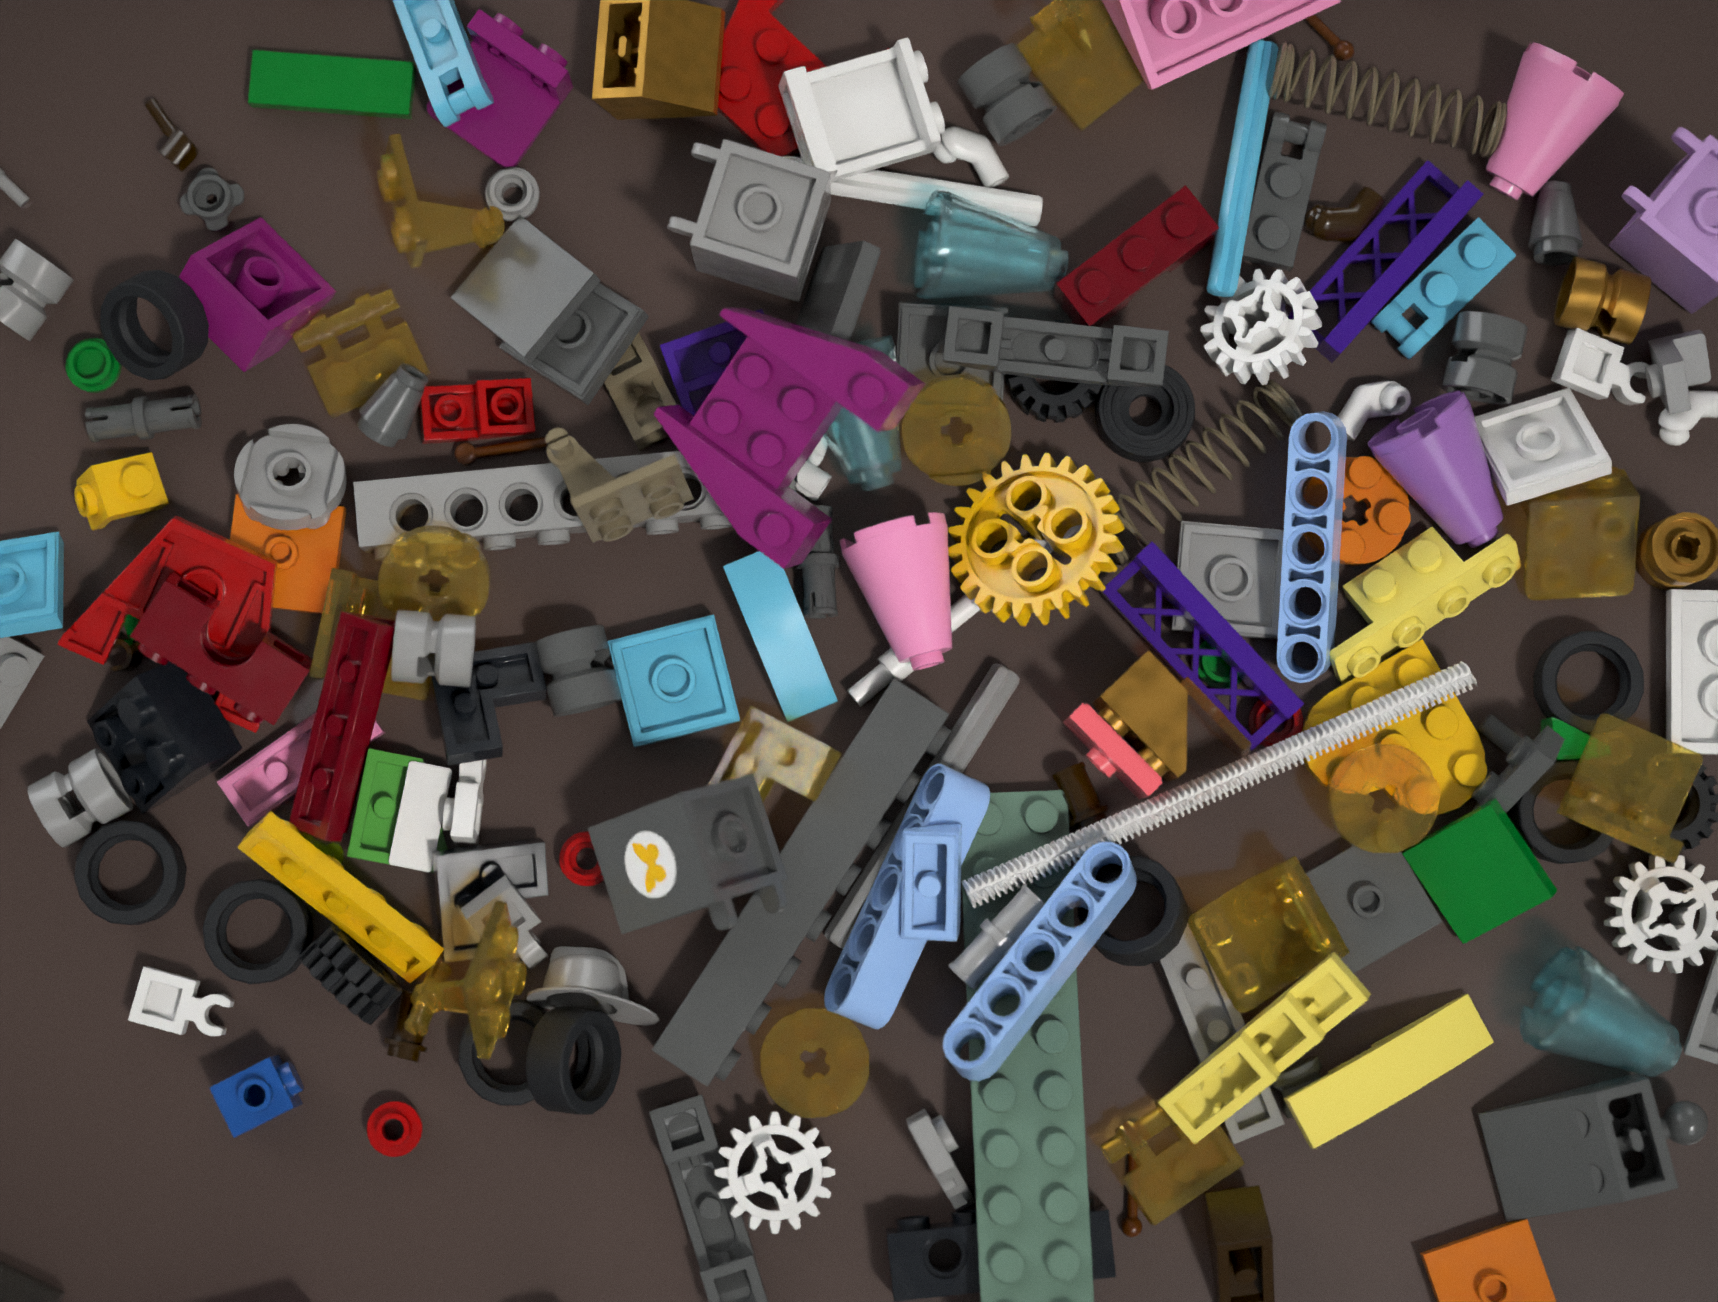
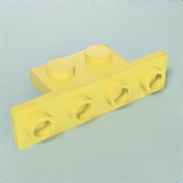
(1415, 592)

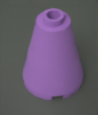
(1443, 467)

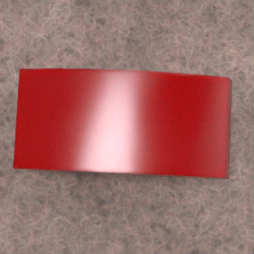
(477, 411)

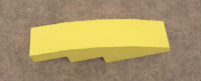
(1264, 1048)
(1388, 1071)

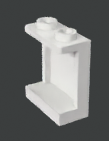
(863, 111)

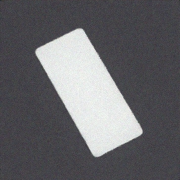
(420, 816)

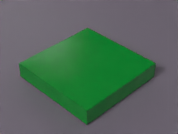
(1480, 871)

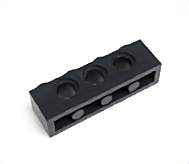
(919, 1278)

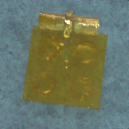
(1080, 58)
(429, 226)
(484, 993)

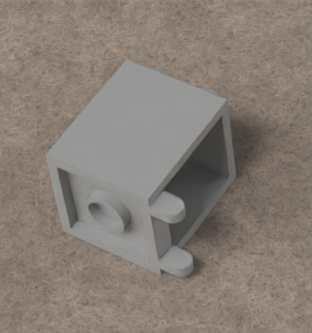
(758, 219)

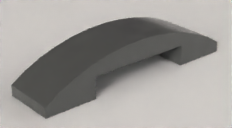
(1055, 349)
(718, 1238)

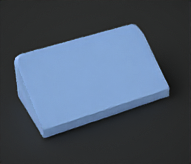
(931, 882)

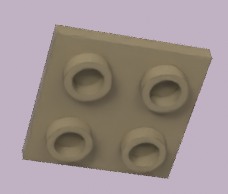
(613, 505)

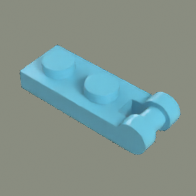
(443, 57)
(1445, 286)

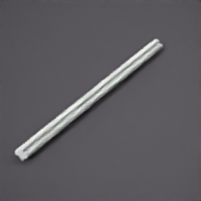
(1220, 782)

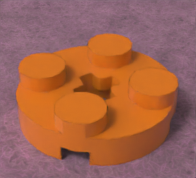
(1385, 518)

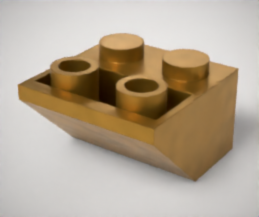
(658, 58)
(1151, 714)

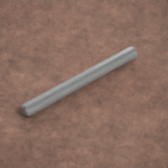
(956, 754)

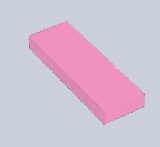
(272, 774)

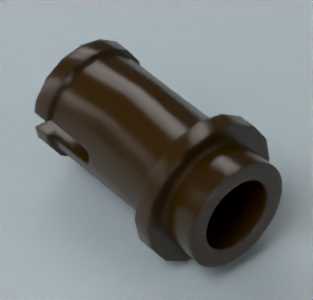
(1080, 796)
(402, 1043)

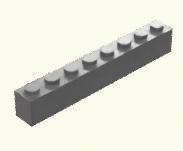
(817, 864)

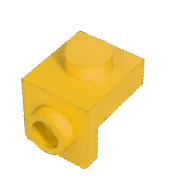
(119, 490)

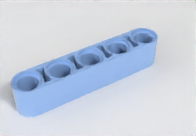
(1296, 569)
(1042, 934)
(875, 958)

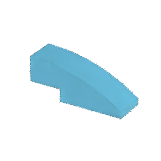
(780, 635)

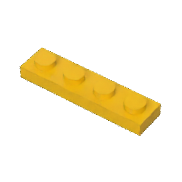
(340, 897)

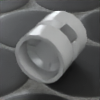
(26, 287)
(433, 648)
(95, 786)

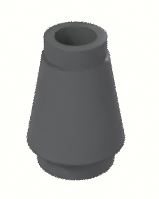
(1555, 225)
(393, 406)

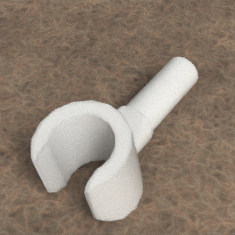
(811, 479)

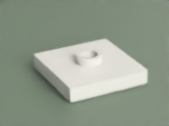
(1541, 446)

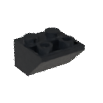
(162, 735)

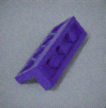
(1404, 263)
(1214, 630)

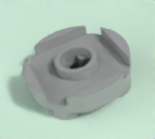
(294, 506)

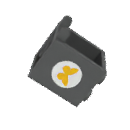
(691, 856)

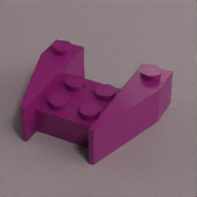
(771, 417)

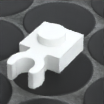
(1594, 368)
(464, 812)
(170, 1001)

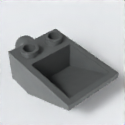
(1570, 1149)

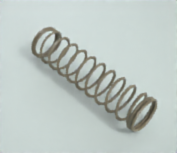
(1491, 125)
(1280, 403)

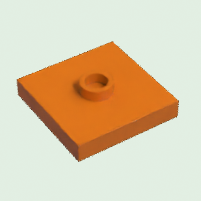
(302, 557)
(1489, 1267)

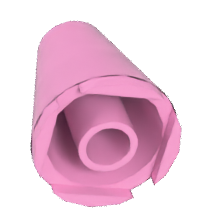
(1547, 119)
(906, 585)

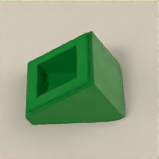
(1574, 741)

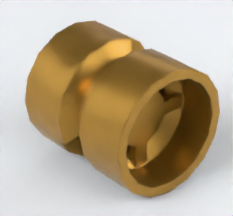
(1602, 300)
(1677, 551)

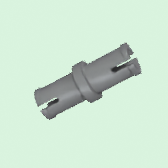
(997, 937)

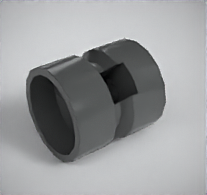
(1008, 96)
(1485, 356)
(578, 670)

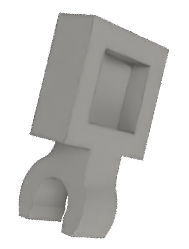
(521, 915)

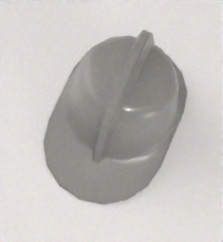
(589, 981)

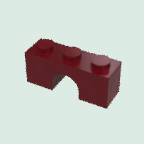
(1135, 259)
(177, 632)

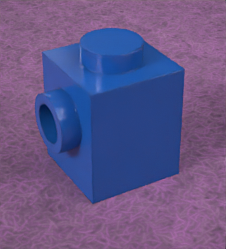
(258, 1094)

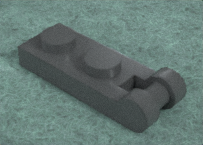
(1282, 192)

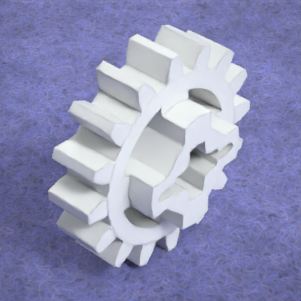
(1261, 327)
(1677, 933)
(797, 1163)

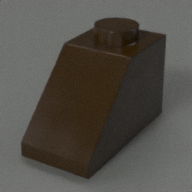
(1240, 1245)

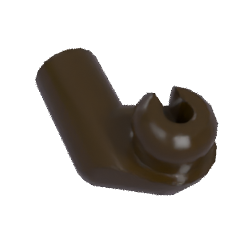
(1343, 223)

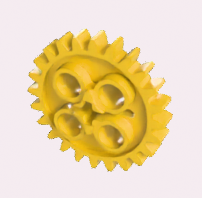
(1067, 500)

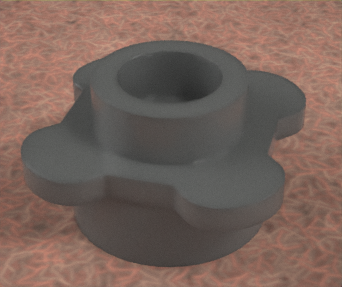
(208, 184)

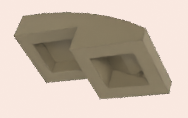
(638, 392)

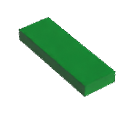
(332, 84)

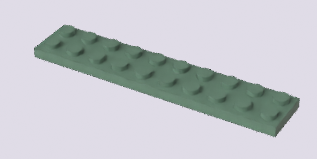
(1032, 1108)

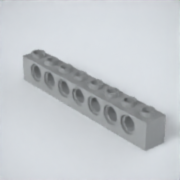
(384, 501)

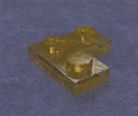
(777, 754)

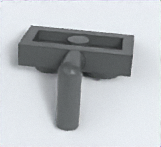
(1527, 762)

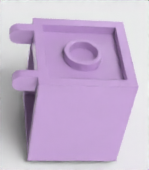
(1677, 226)

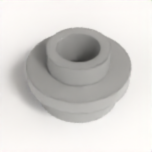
(509, 178)

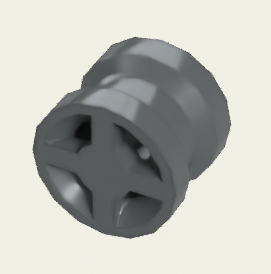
(1296, 1077)

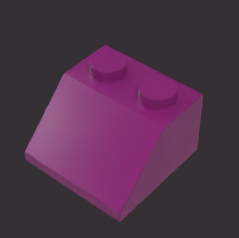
(254, 292)

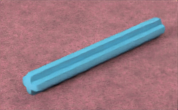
(1242, 169)

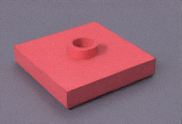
(1111, 753)

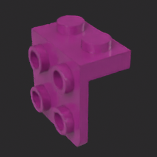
(525, 89)

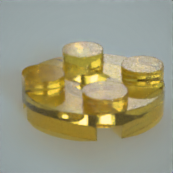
(980, 450)
(441, 549)
(1414, 792)
(822, 1093)

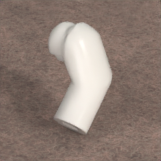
(973, 148)
(1373, 401)
(1676, 426)

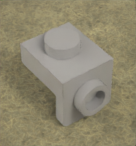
(1676, 365)

